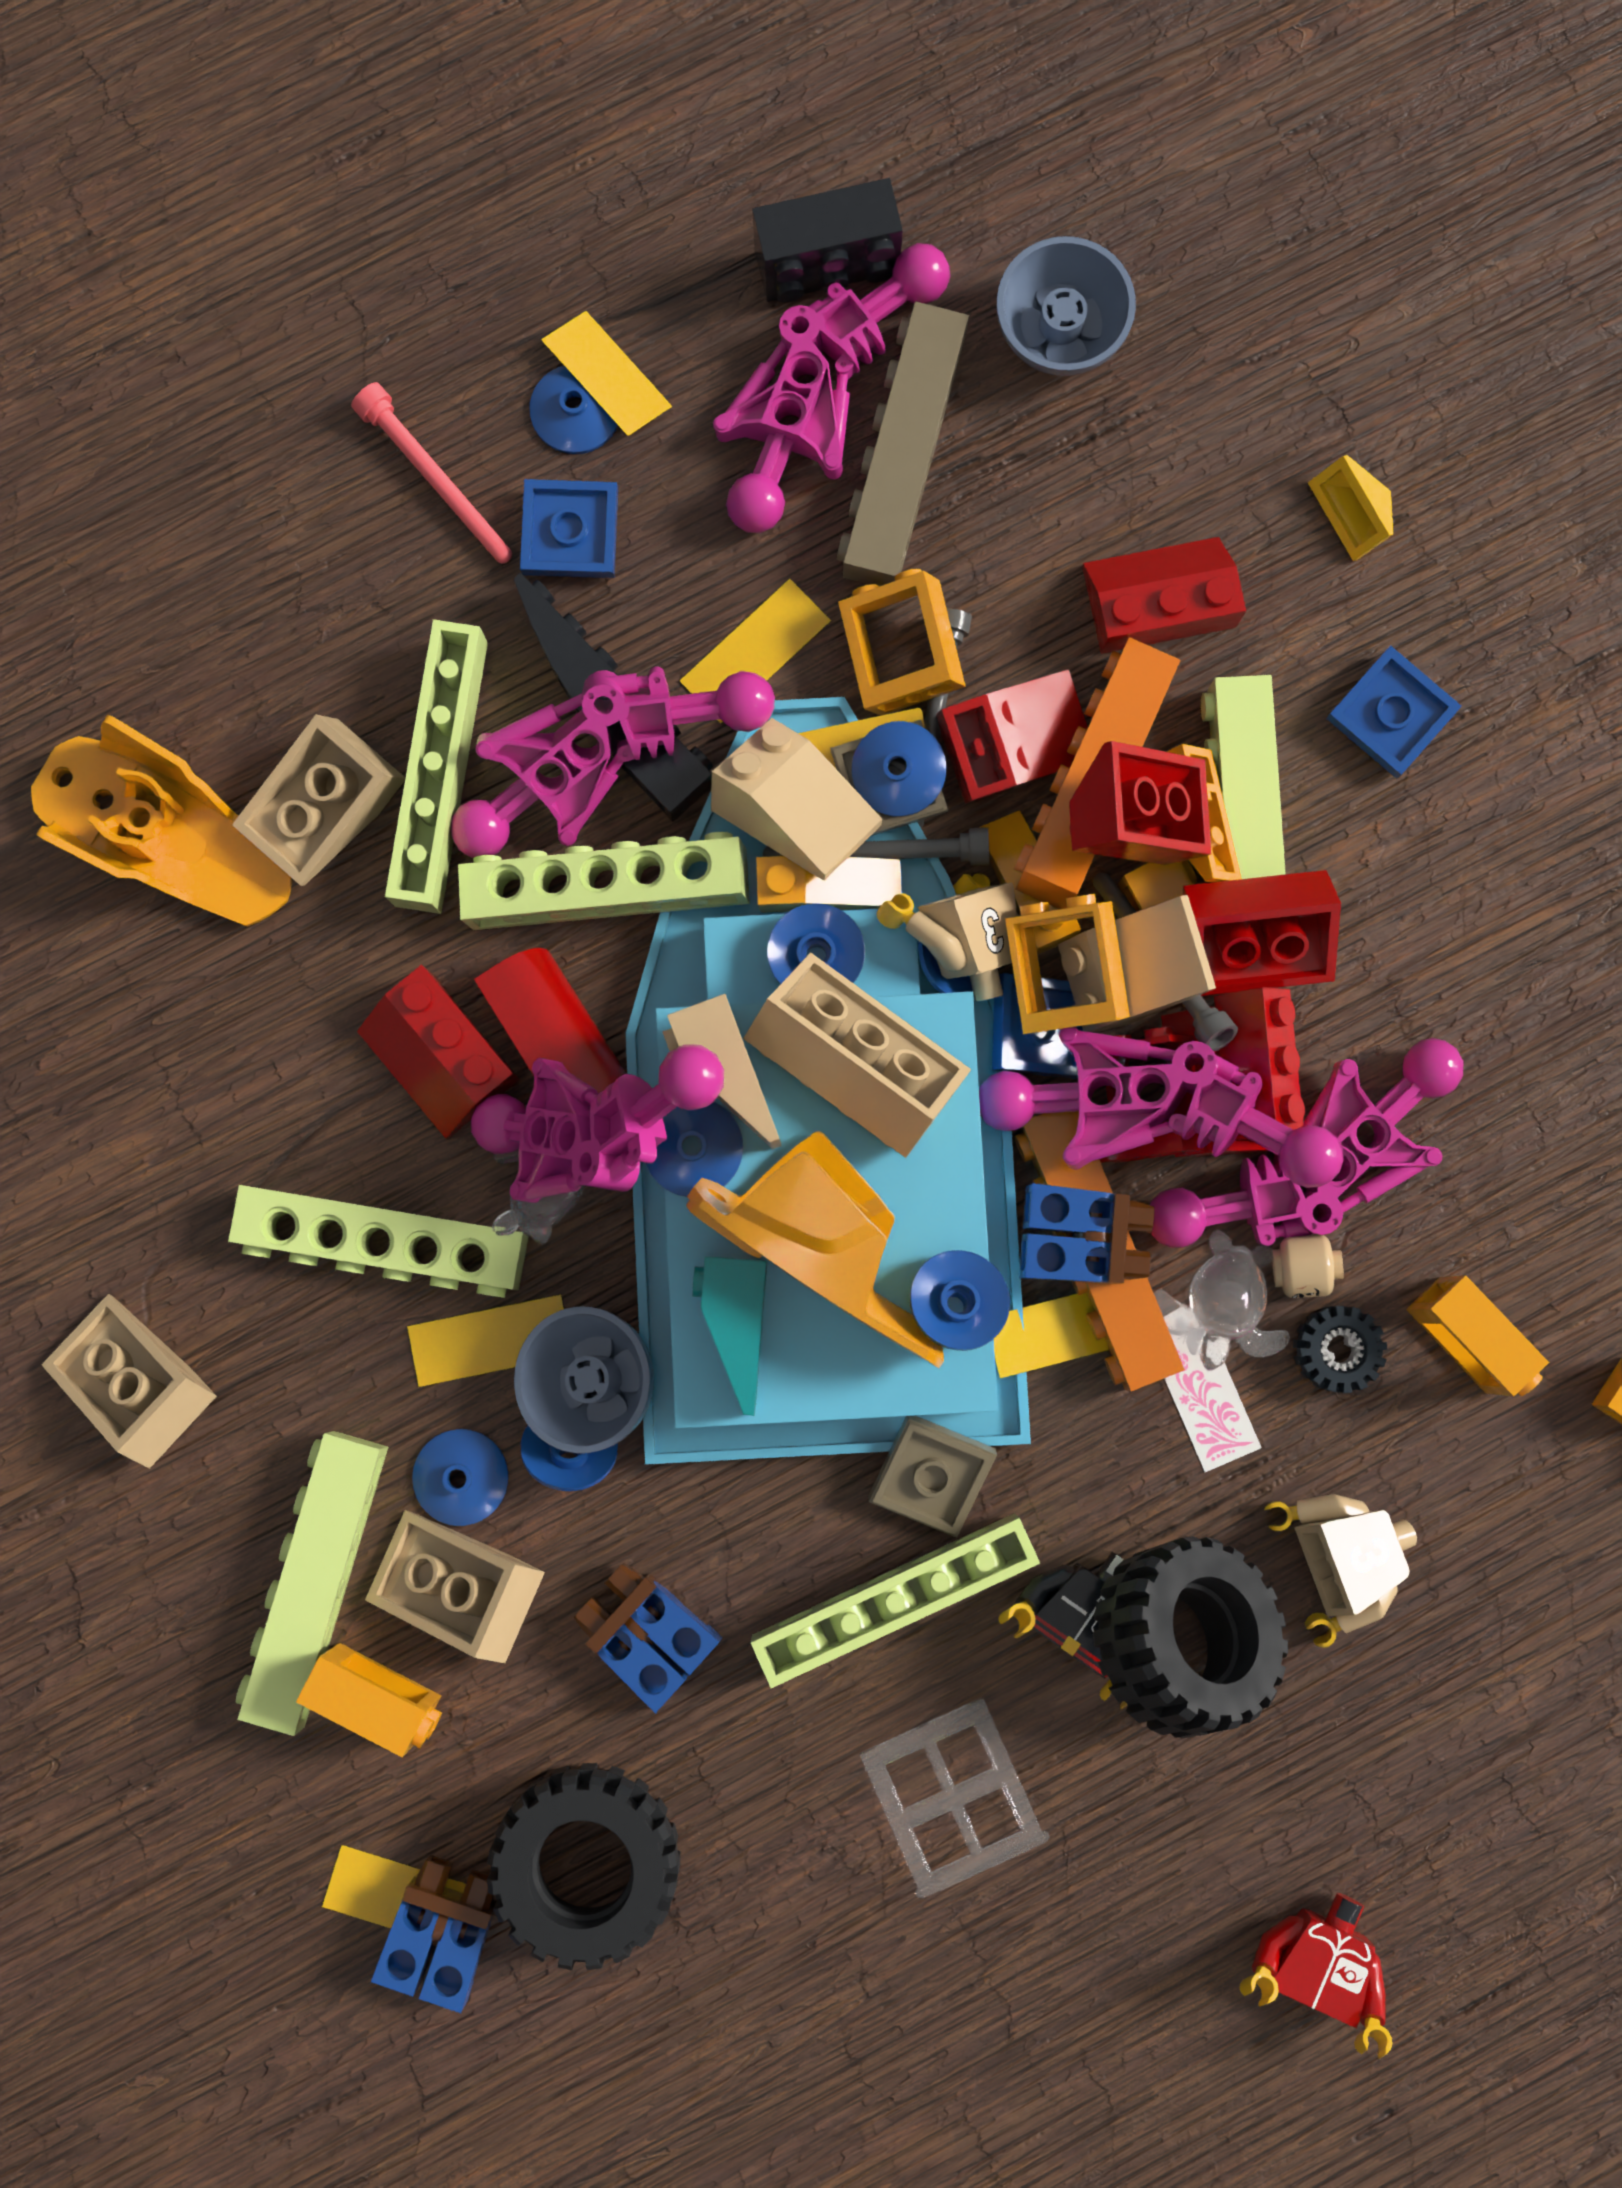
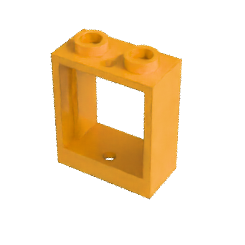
(917, 686)
(1027, 970)
(1478, 1337)
(371, 1700)

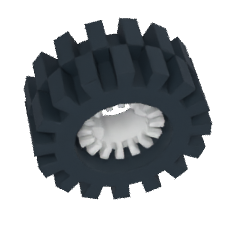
(1358, 1333)

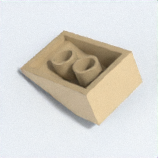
(318, 798)
(792, 800)
(1159, 961)
(715, 1028)
(128, 1382)
(455, 1587)

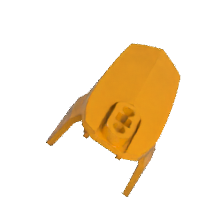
(160, 827)
(820, 1228)

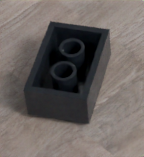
(827, 240)

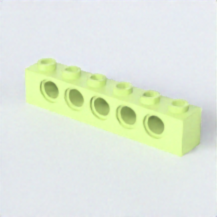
(721, 885)
(259, 1210)
(893, 1600)

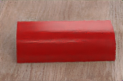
(548, 1017)

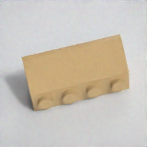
(856, 1054)

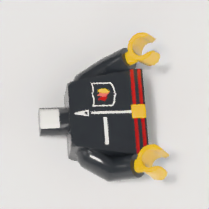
(1063, 1610)

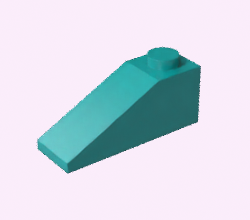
(733, 1308)

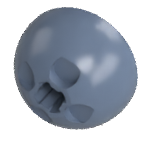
(1075, 286)
(562, 1372)

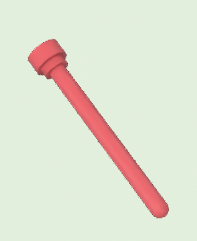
(375, 406)

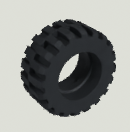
(1239, 1630)
(570, 1930)

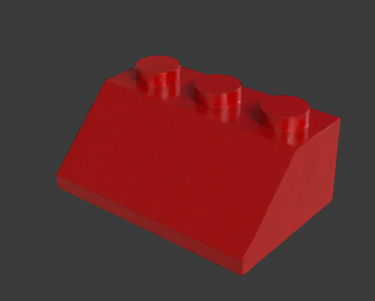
(1164, 594)
(1142, 806)
(1268, 930)
(1268, 1048)
(435, 1051)

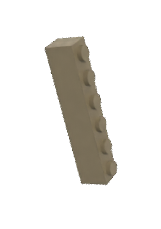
(905, 444)

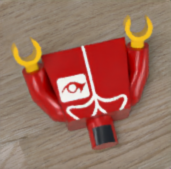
(1325, 1968)

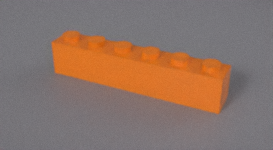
(1120, 715)
(1122, 1312)

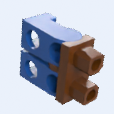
(1098, 1239)
(630, 1634)
(441, 1918)

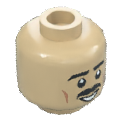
(1306, 1266)

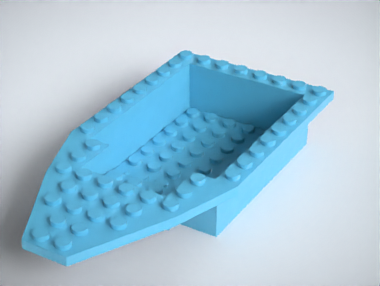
(821, 1373)

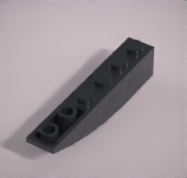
(668, 780)

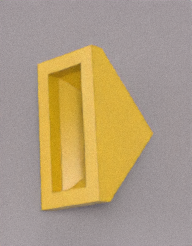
(1354, 505)

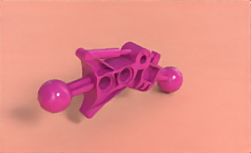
(845, 332)
(648, 720)
(1217, 1110)
(589, 1138)
(1267, 1196)

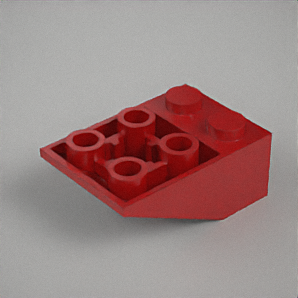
(1012, 734)

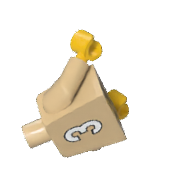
(961, 931)
(1352, 1559)

